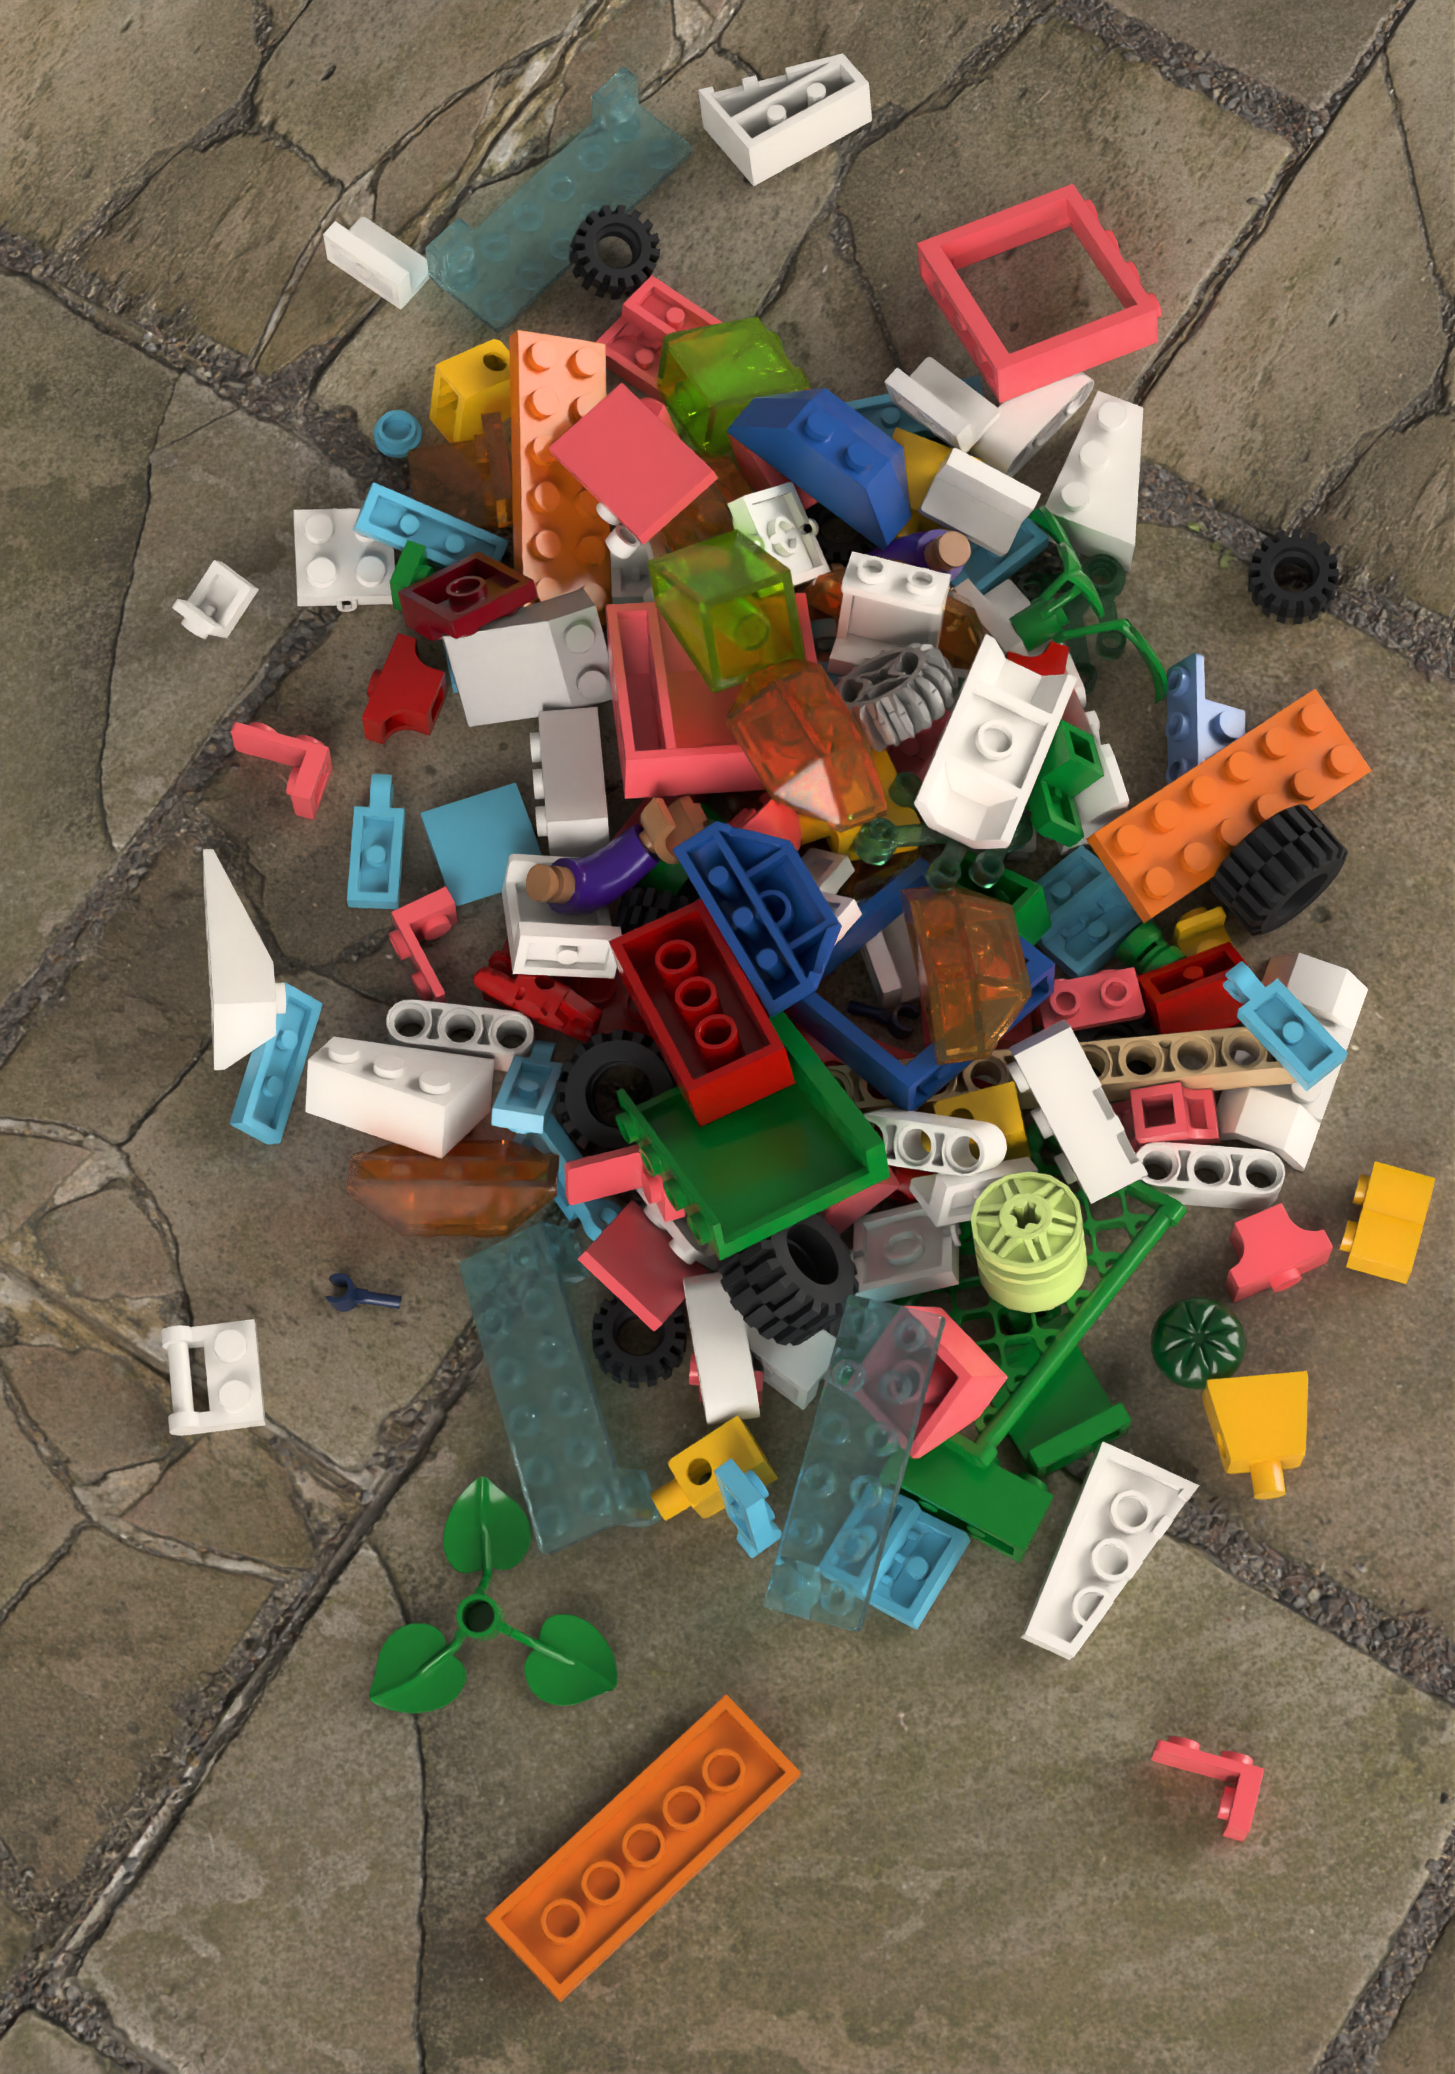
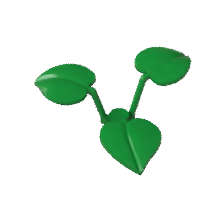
(1045, 616)
(418, 1667)

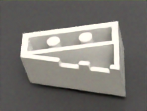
(788, 116)
(1100, 481)
(400, 1092)
(1075, 1112)

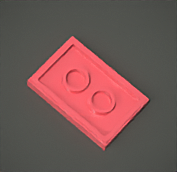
(633, 463)

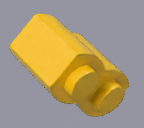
(1388, 1223)

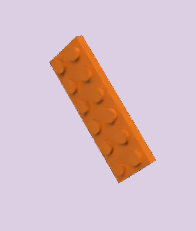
(554, 516)
(1194, 822)
(642, 1848)

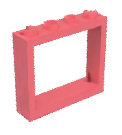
(1063, 354)

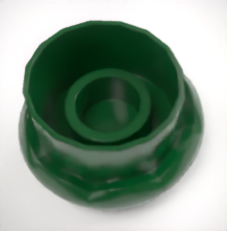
(1197, 1342)

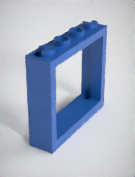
(921, 1078)

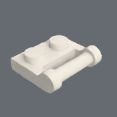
(231, 1375)

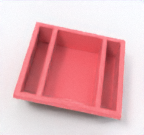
(667, 716)

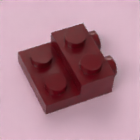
(464, 597)

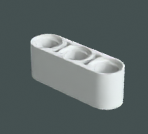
(1030, 422)
(442, 1019)
(948, 1141)
(1229, 1163)
(720, 1351)

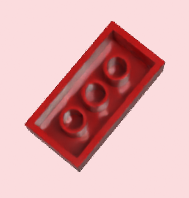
(702, 1012)

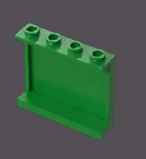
(762, 1162)

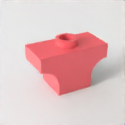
(1169, 1115)
(1273, 1253)

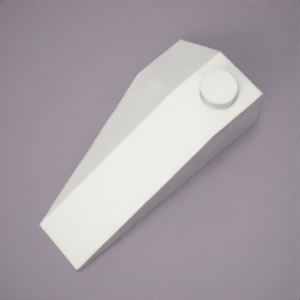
(1107, 796)
(238, 972)

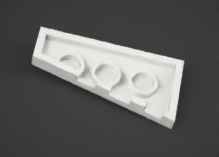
(1109, 1533)

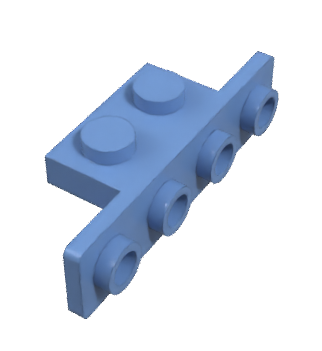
(1195, 725)

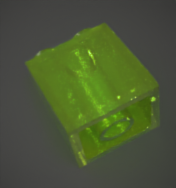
(715, 373)
(728, 607)

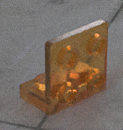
(467, 477)

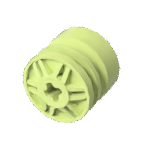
(1029, 1241)

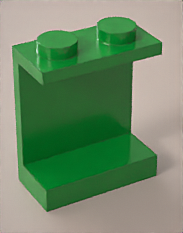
(1067, 1414)

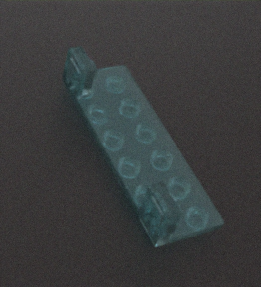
(530, 236)
(549, 1390)
(854, 1463)

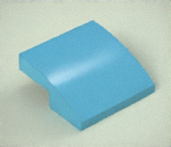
(475, 840)
(1086, 914)
(915, 1562)

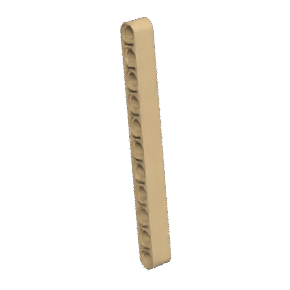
(1111, 1060)

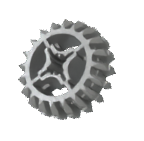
(898, 693)

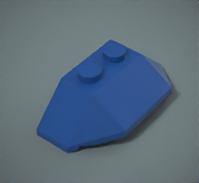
(831, 457)
(764, 909)

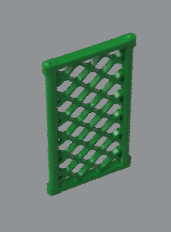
(1167, 1214)

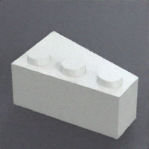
(570, 781)

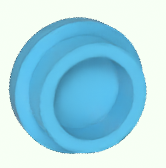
(397, 433)

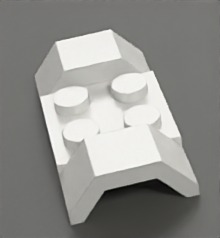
(991, 749)
(1285, 1115)

